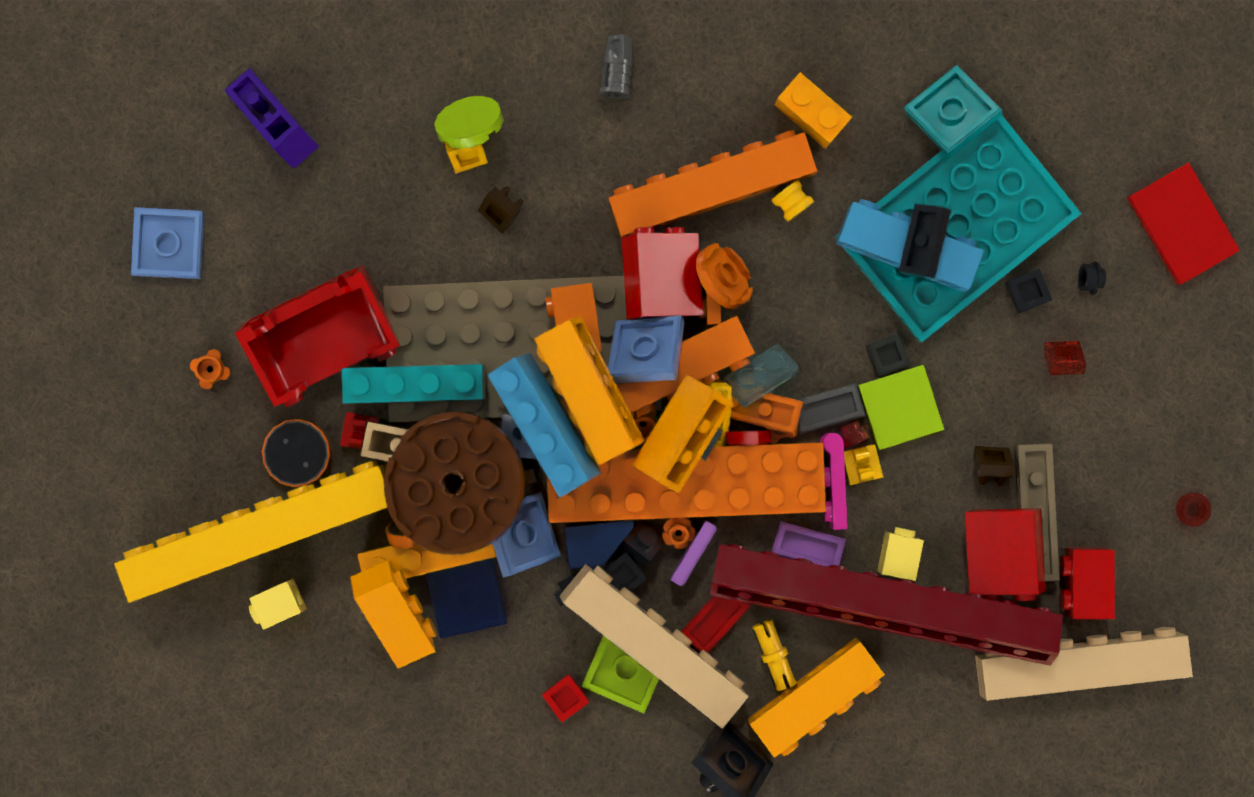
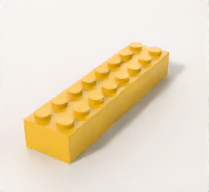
(252, 533)

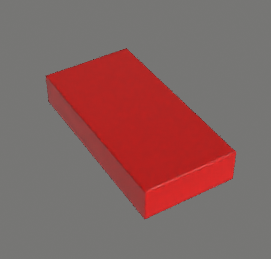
(713, 621)

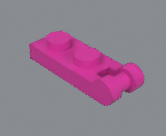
(835, 481)

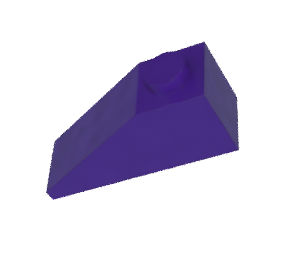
(271, 118)

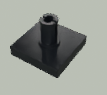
(731, 763)

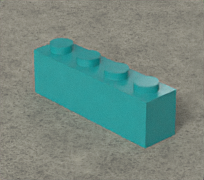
(414, 383)

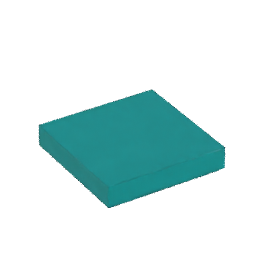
(953, 111)

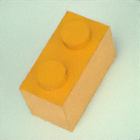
(812, 110)

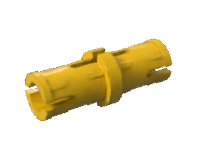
(774, 655)

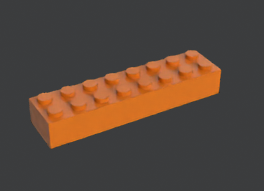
(728, 483)

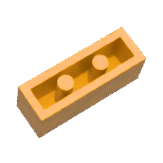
(682, 433)
(394, 613)

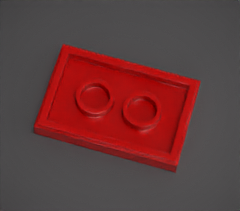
(1183, 224)

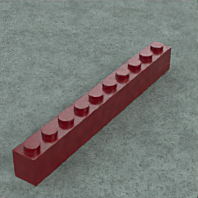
(887, 604)

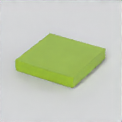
(900, 407)
(620, 677)

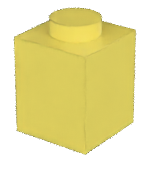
(900, 554)
(276, 604)

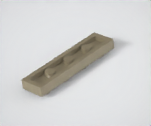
(1037, 490)

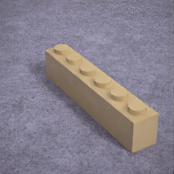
(653, 645)
(1089, 665)

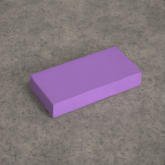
(801, 542)
(693, 553)

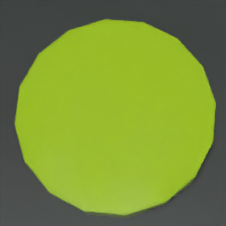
(468, 122)

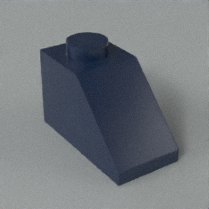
(594, 541)

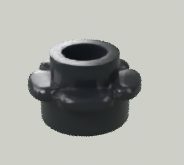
(1091, 277)

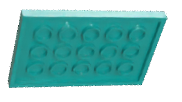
(995, 198)

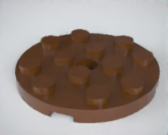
(483, 505)

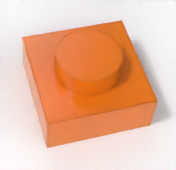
(711, 311)

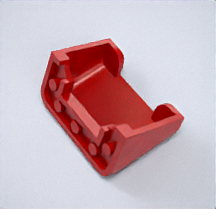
(317, 335)

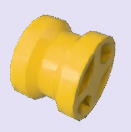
(792, 200)

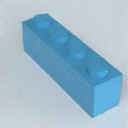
(884, 238)
(544, 423)

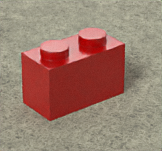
(1088, 583)

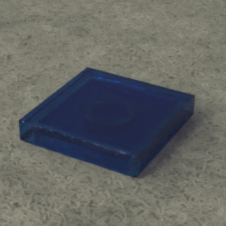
(466, 598)

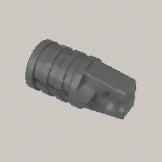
(617, 67)

